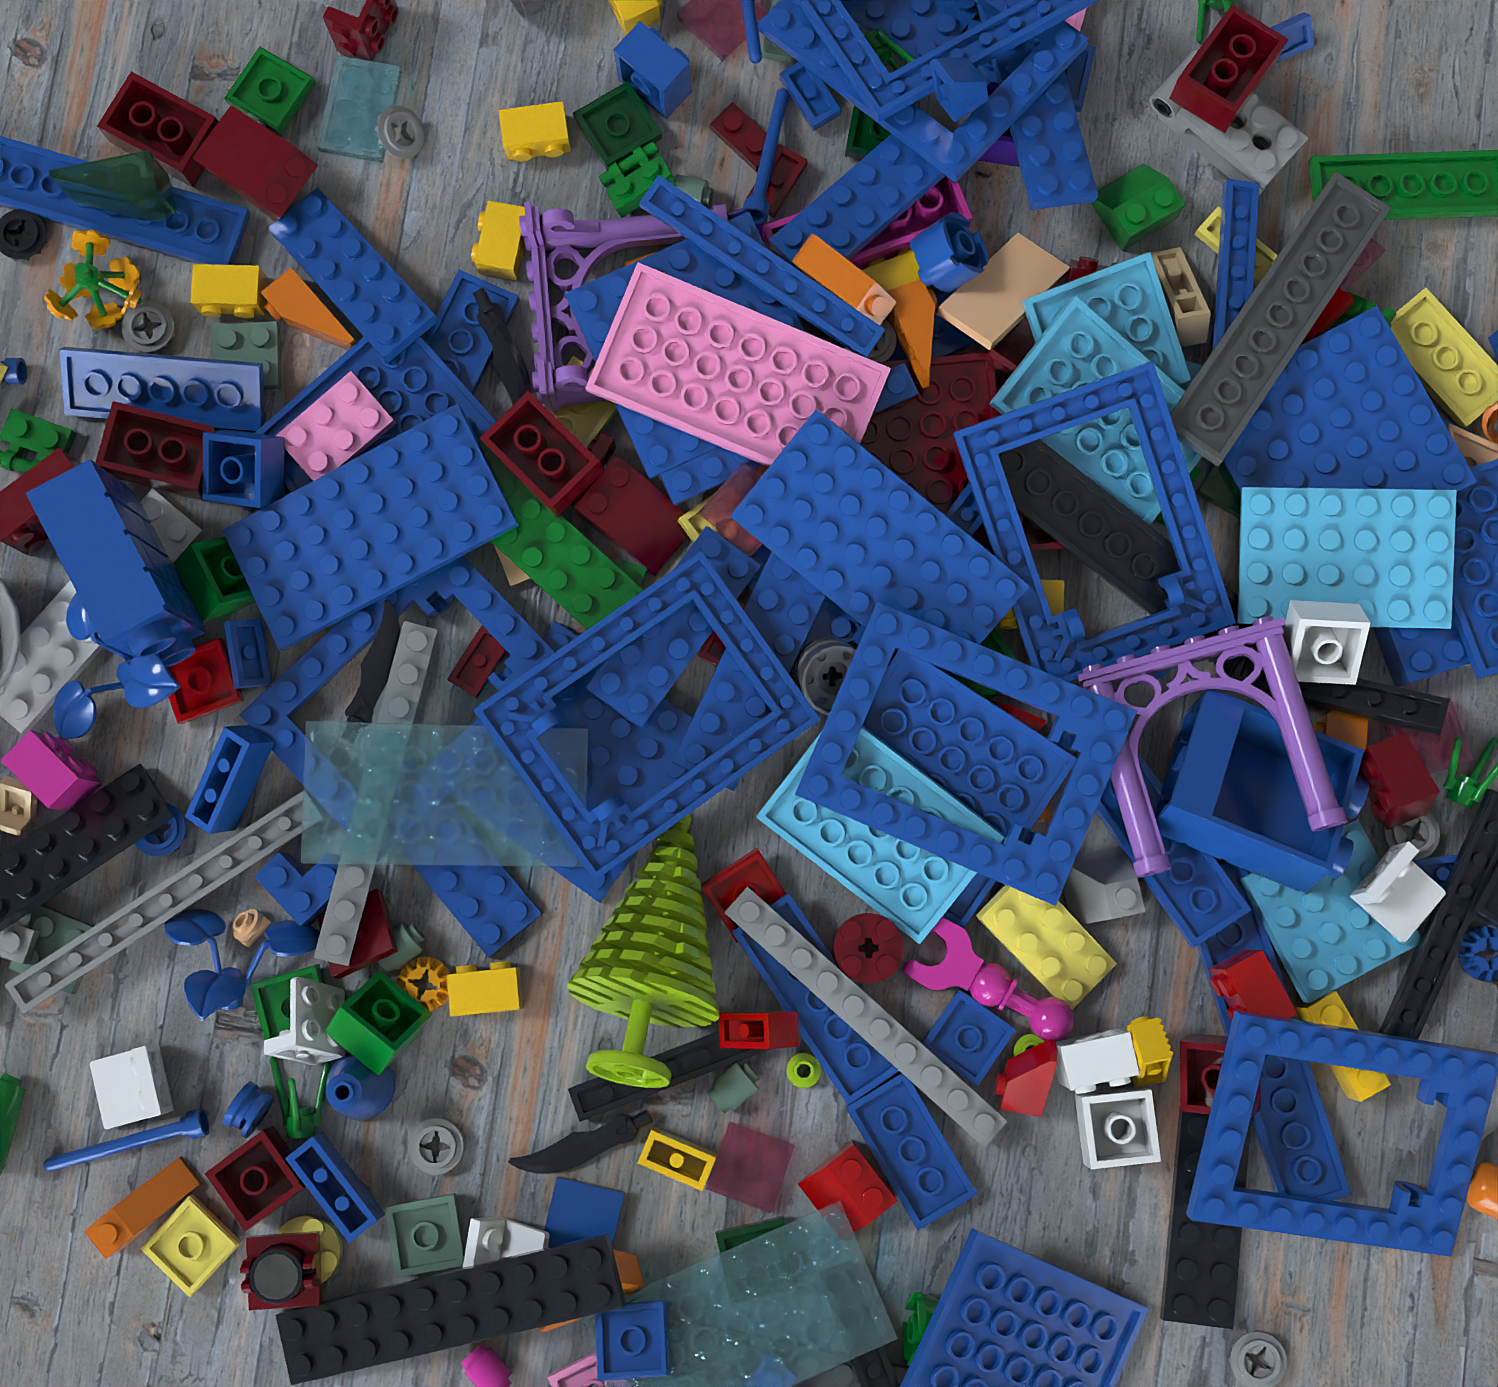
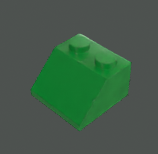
(1138, 205)
(213, 579)

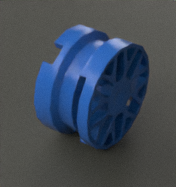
(248, 1109)

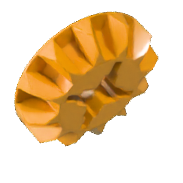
(437, 975)

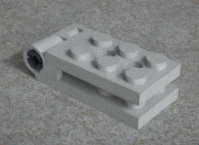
(1252, 148)

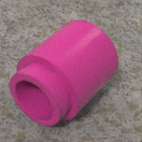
(486, 1368)

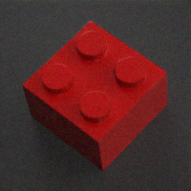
(1250, 985)

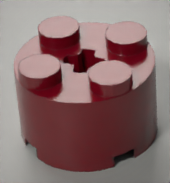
(881, 962)

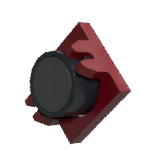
(282, 1271)

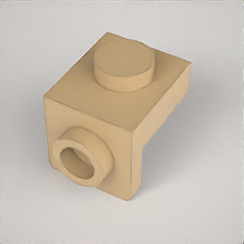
(17, 806)

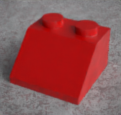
(851, 1180)

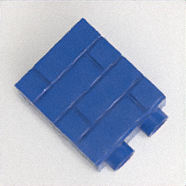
(117, 564)
(1239, 798)

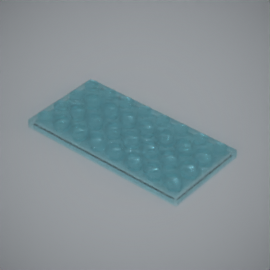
(429, 796)
(769, 1309)

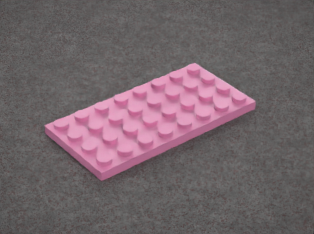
(727, 369)

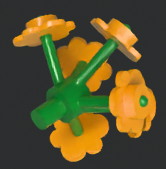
(86, 279)

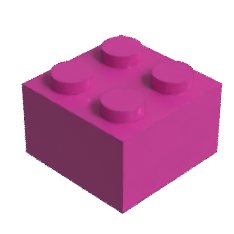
(51, 770)

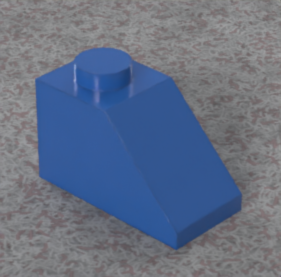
(959, 85)

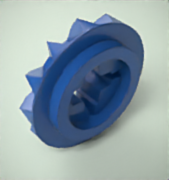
(173, 837)
(1474, 942)

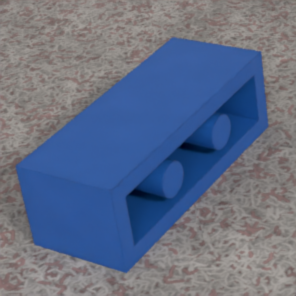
(229, 779)
(335, 1186)

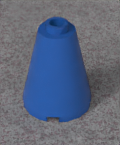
(357, 1090)

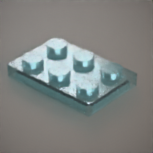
(355, 99)

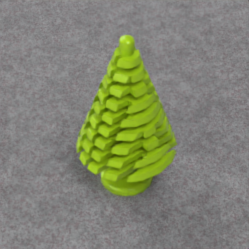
(651, 961)

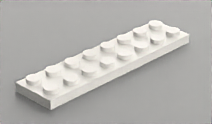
(48, 651)

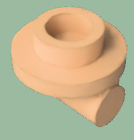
(250, 926)

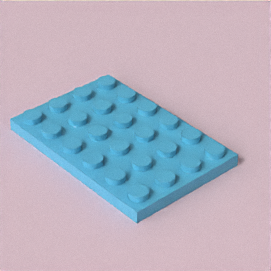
(1071, 354)
(1348, 547)
(883, 871)

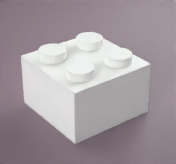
(1326, 640)
(1096, 1059)
(1117, 1127)

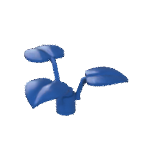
(143, 680)
(225, 988)

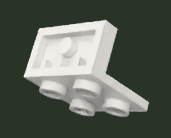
(1398, 892)
(310, 1014)
(131, 1086)
(500, 1238)

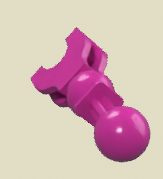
(989, 984)

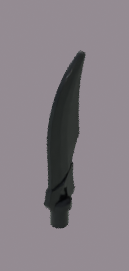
(506, 355)
(375, 668)
(582, 1146)

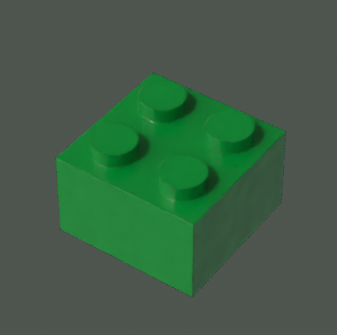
(378, 1022)

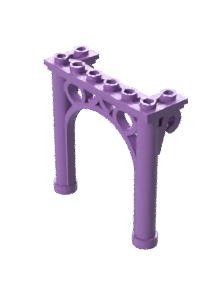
(561, 235)
(1268, 652)

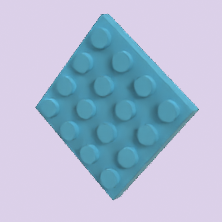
(1129, 301)
(1323, 931)

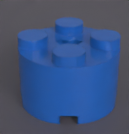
(949, 253)

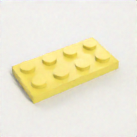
(1446, 358)
(1047, 943)

